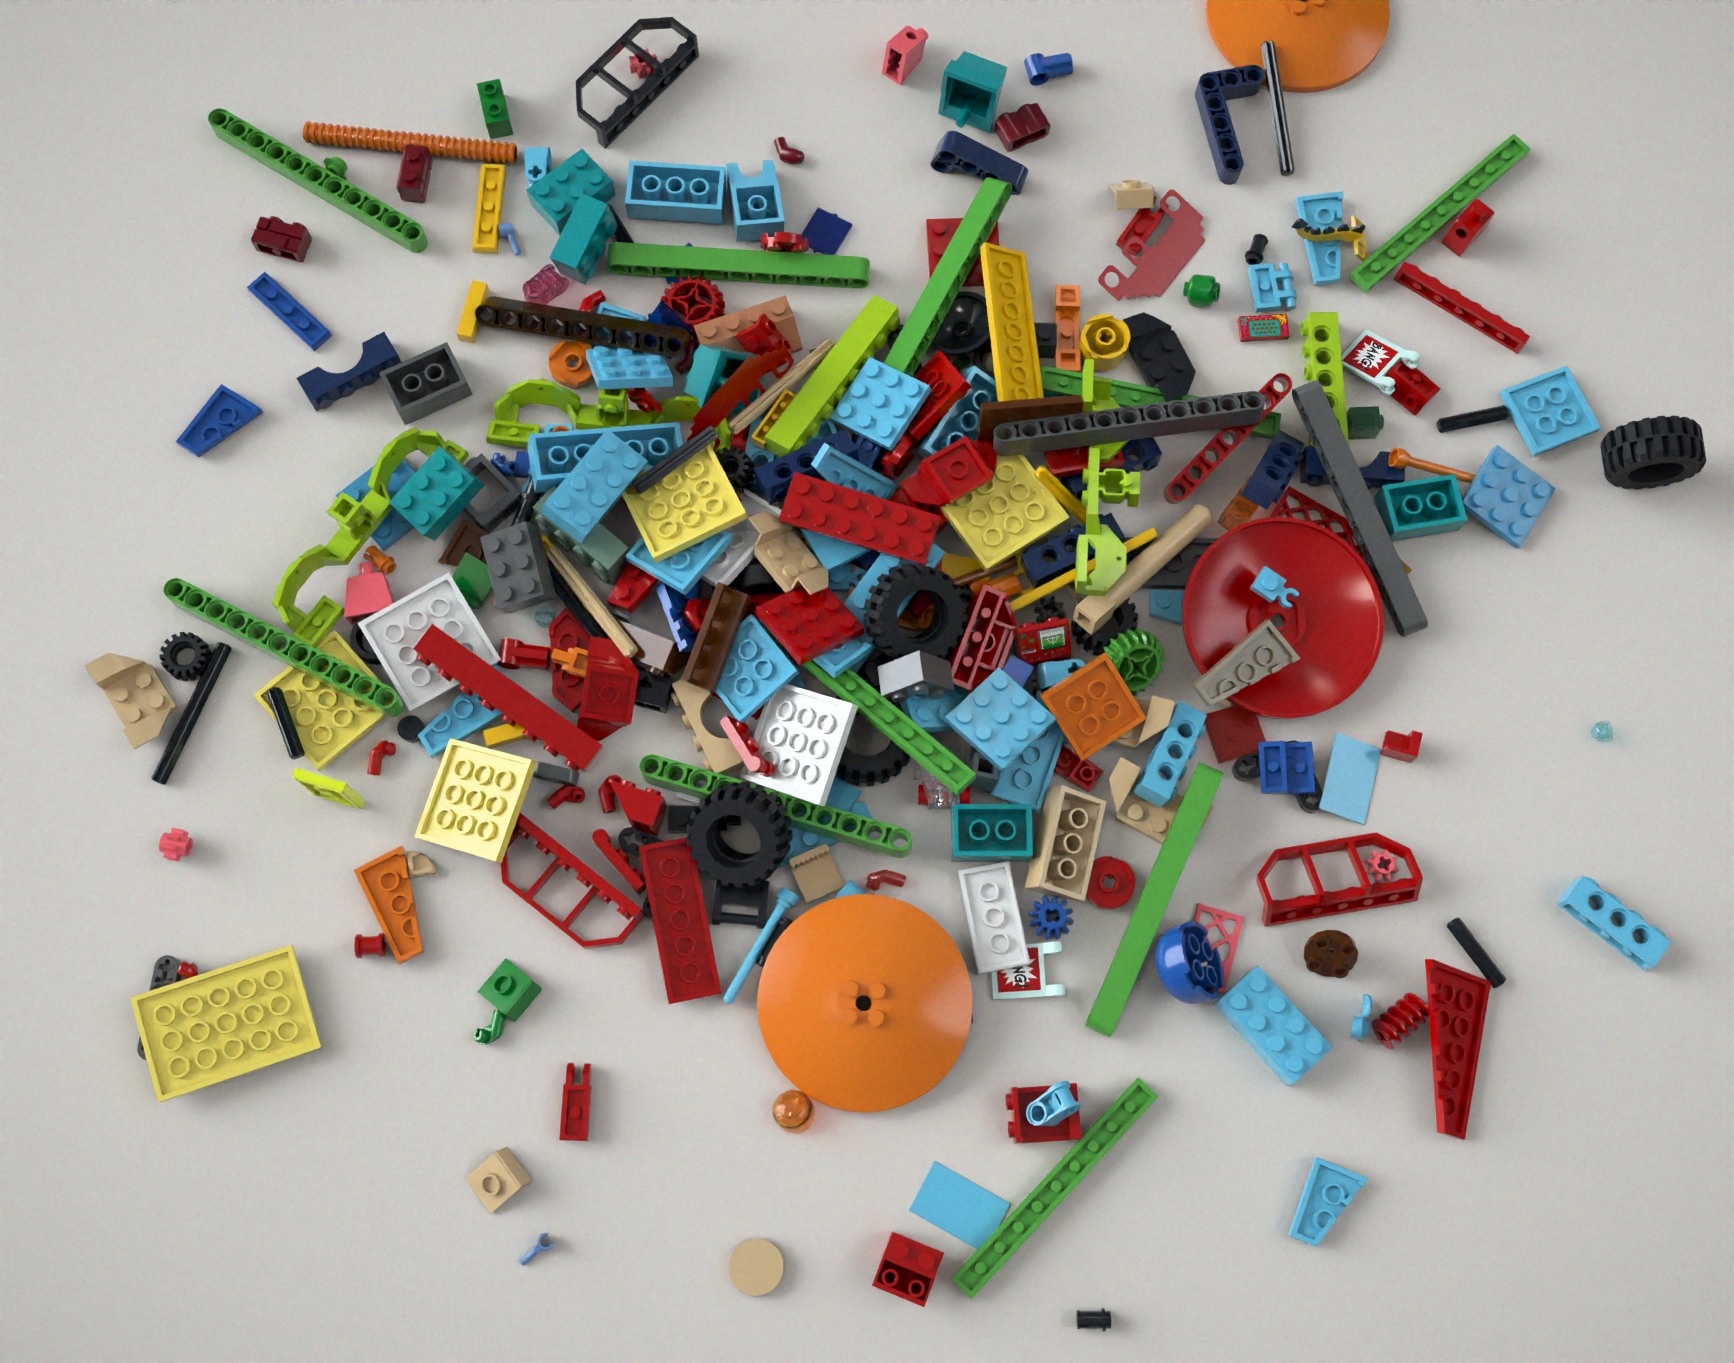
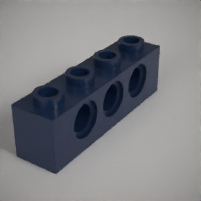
(1144, 449)
(1274, 470)
(776, 476)
(1041, 572)

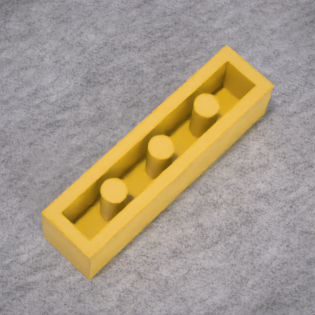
(469, 324)
(775, 412)
(503, 735)

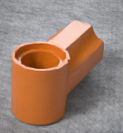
(1007, 584)

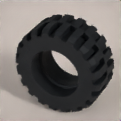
(1653, 452)
(887, 598)
(875, 767)
(720, 859)

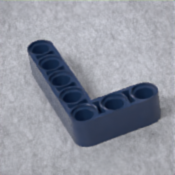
(1216, 97)

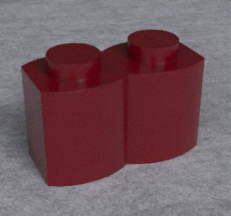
(1022, 127)

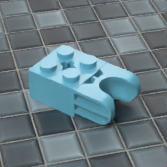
(755, 202)

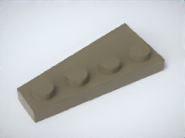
(1253, 658)

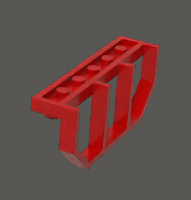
(585, 876)
(1341, 901)

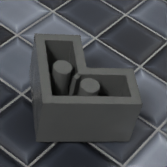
(915, 674)

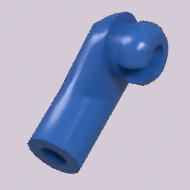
(504, 468)

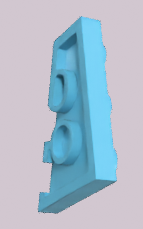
(1322, 1200)

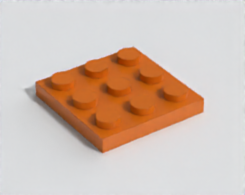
(1093, 706)

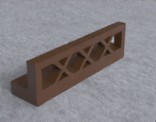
(716, 637)

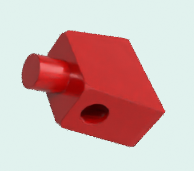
(1473, 222)

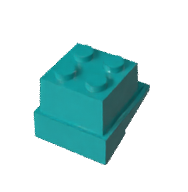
(971, 91)
(712, 369)

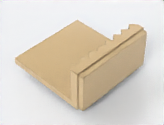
(1133, 195)
(816, 873)
(498, 1179)

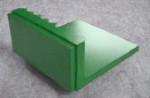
(473, 580)
(510, 990)

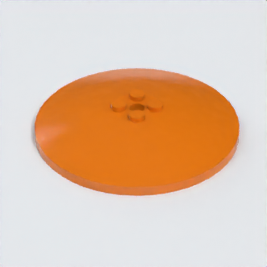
(1314, 40)
(916, 996)

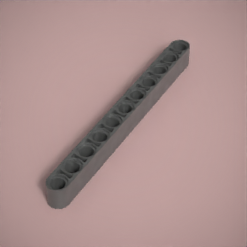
(1128, 423)
(1359, 508)

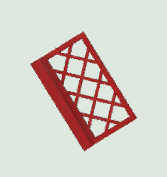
(1308, 504)

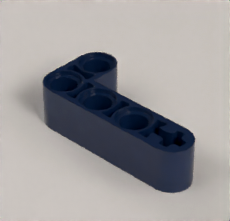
(977, 160)

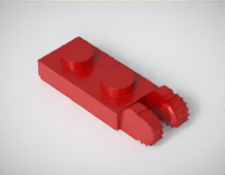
(1142, 226)
(576, 1105)

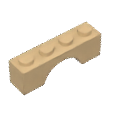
(719, 752)

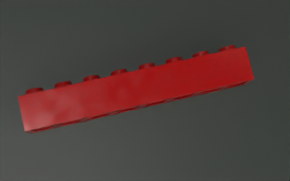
(508, 698)

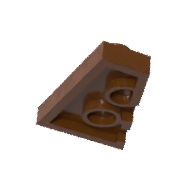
(464, 540)

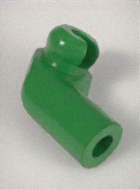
(491, 1032)

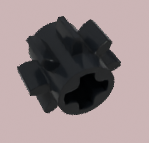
(1049, 604)

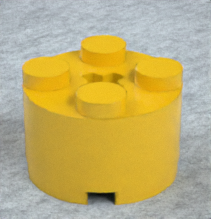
(1104, 341)

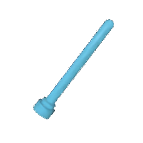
(784, 902)

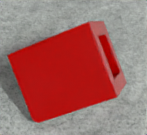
(1401, 746)

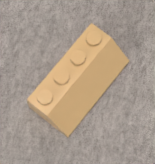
(1065, 844)

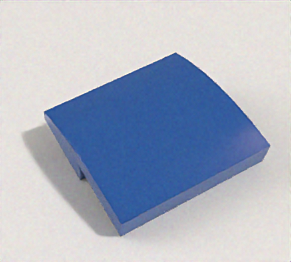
(1286, 768)

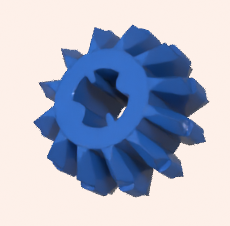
(1049, 908)

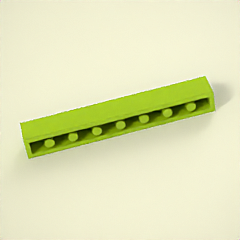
(833, 377)

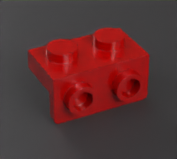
(763, 337)

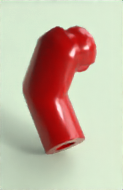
(692, 613)

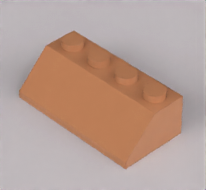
(724, 329)

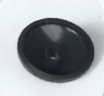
(965, 314)

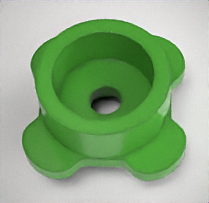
(336, 166)

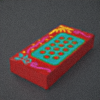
(1263, 327)

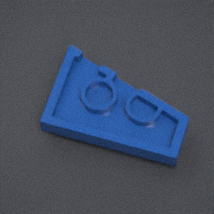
(217, 420)
(674, 607)

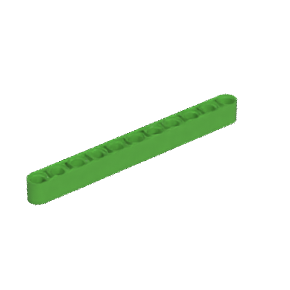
(230, 127)
(738, 265)
(949, 276)
(291, 654)
(808, 822)
(1154, 899)

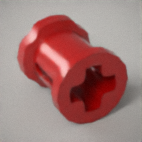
(370, 945)

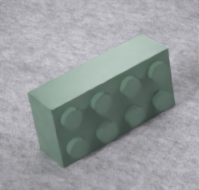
(599, 551)

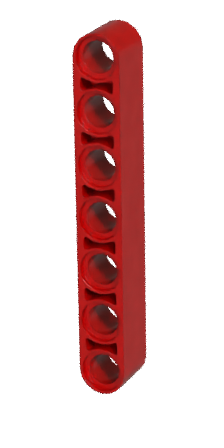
(1220, 448)

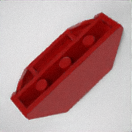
(985, 639)

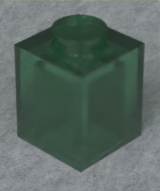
(1364, 422)

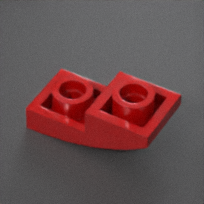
(644, 400)
(1078, 772)

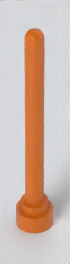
(1401, 459)

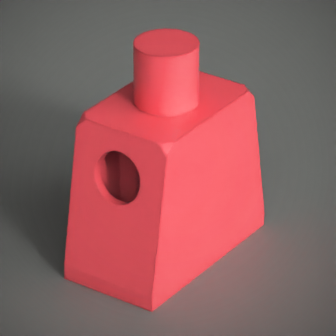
(904, 53)
(366, 593)

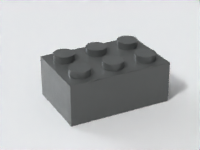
(425, 383)
(518, 567)

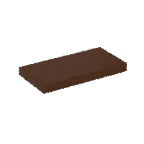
(1018, 410)

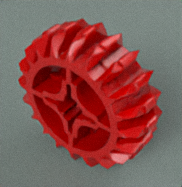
(686, 293)

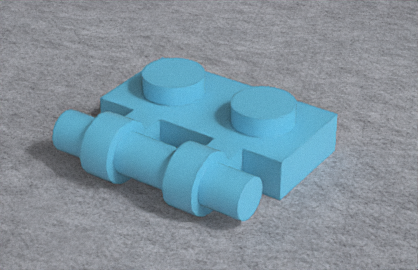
(1265, 290)

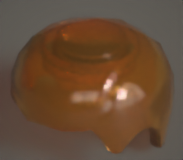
(793, 1111)

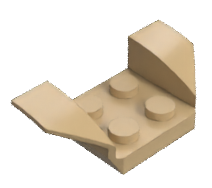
(787, 556)
(135, 695)
(1158, 715)
(1138, 812)

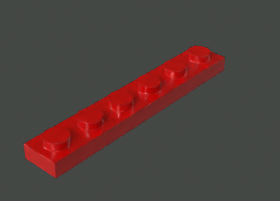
(1461, 307)

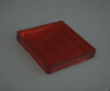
(1233, 733)

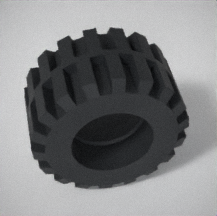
(1125, 618)

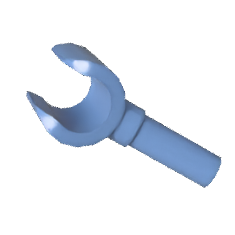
(507, 230)
(536, 1250)

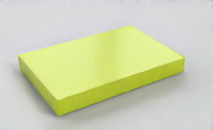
(328, 788)

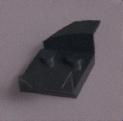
(1159, 356)

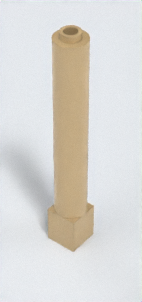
(1097, 610)

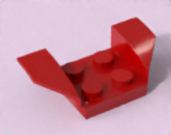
(952, 473)
(607, 690)

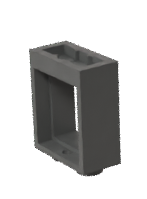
(502, 508)

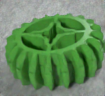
(1143, 652)

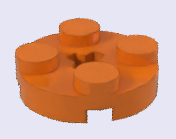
(559, 366)

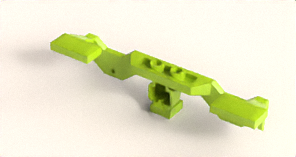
(611, 412)
(1111, 487)
(356, 525)

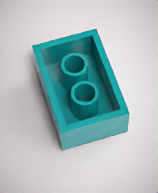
(560, 189)
(584, 239)
(436, 493)
(1421, 507)
(991, 833)

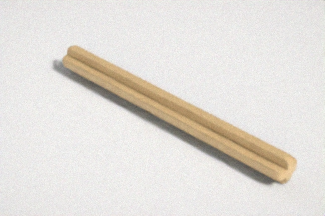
(787, 382)
(592, 602)

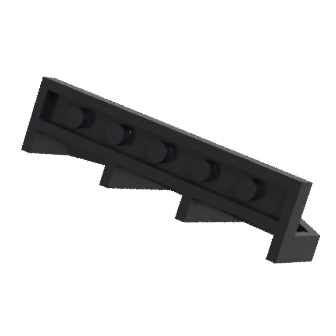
(653, 86)

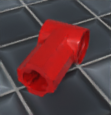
(517, 654)

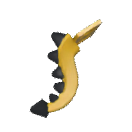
(1344, 232)

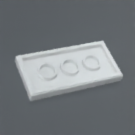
(993, 917)

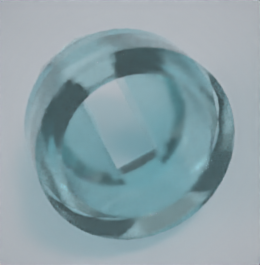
(544, 621)
(1602, 731)

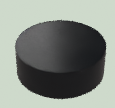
(409, 728)

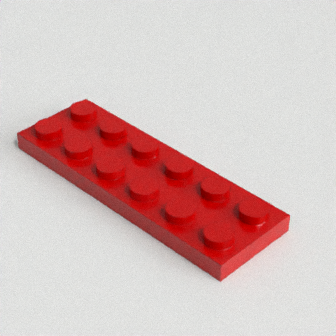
(860, 519)
(679, 921)

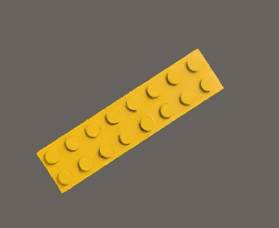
(1011, 323)

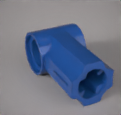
(1042, 68)

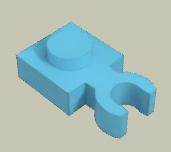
(842, 578)
(1270, 586)

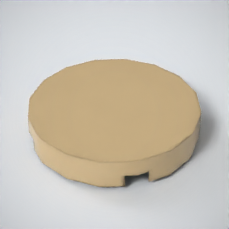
(756, 1267)

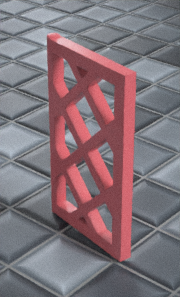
(1231, 940)

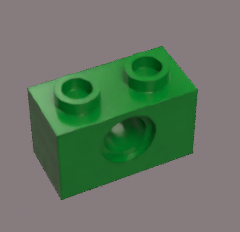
(494, 108)

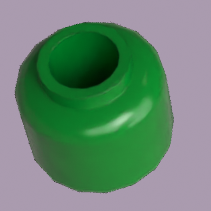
(1202, 290)

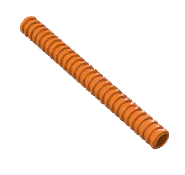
(396, 141)

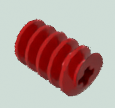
(1400, 1018)

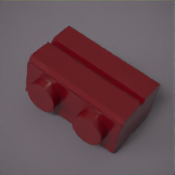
(414, 173)
(281, 238)

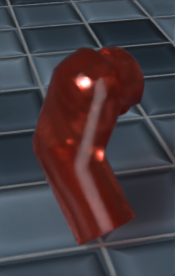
(884, 876)

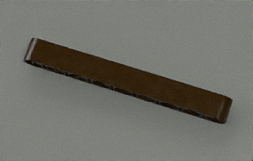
(573, 331)

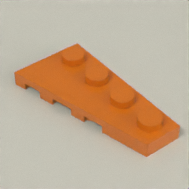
(392, 901)

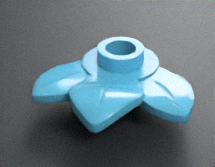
(1360, 1026)

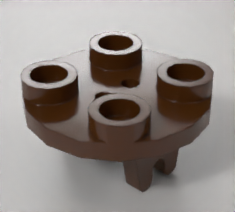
(1342, 956)

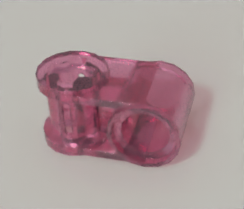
(547, 284)

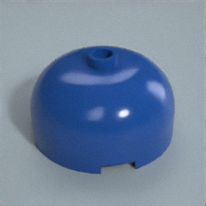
(1179, 964)

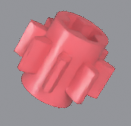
(640, 67)
(175, 844)
(1385, 872)

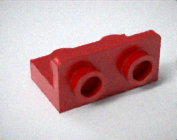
(1412, 387)

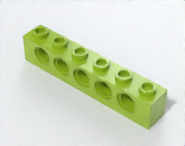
(1325, 326)

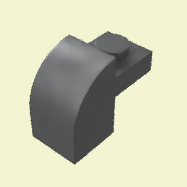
(985, 772)

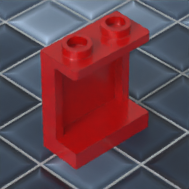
(1024, 1132)

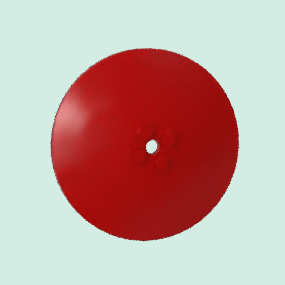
(1330, 626)

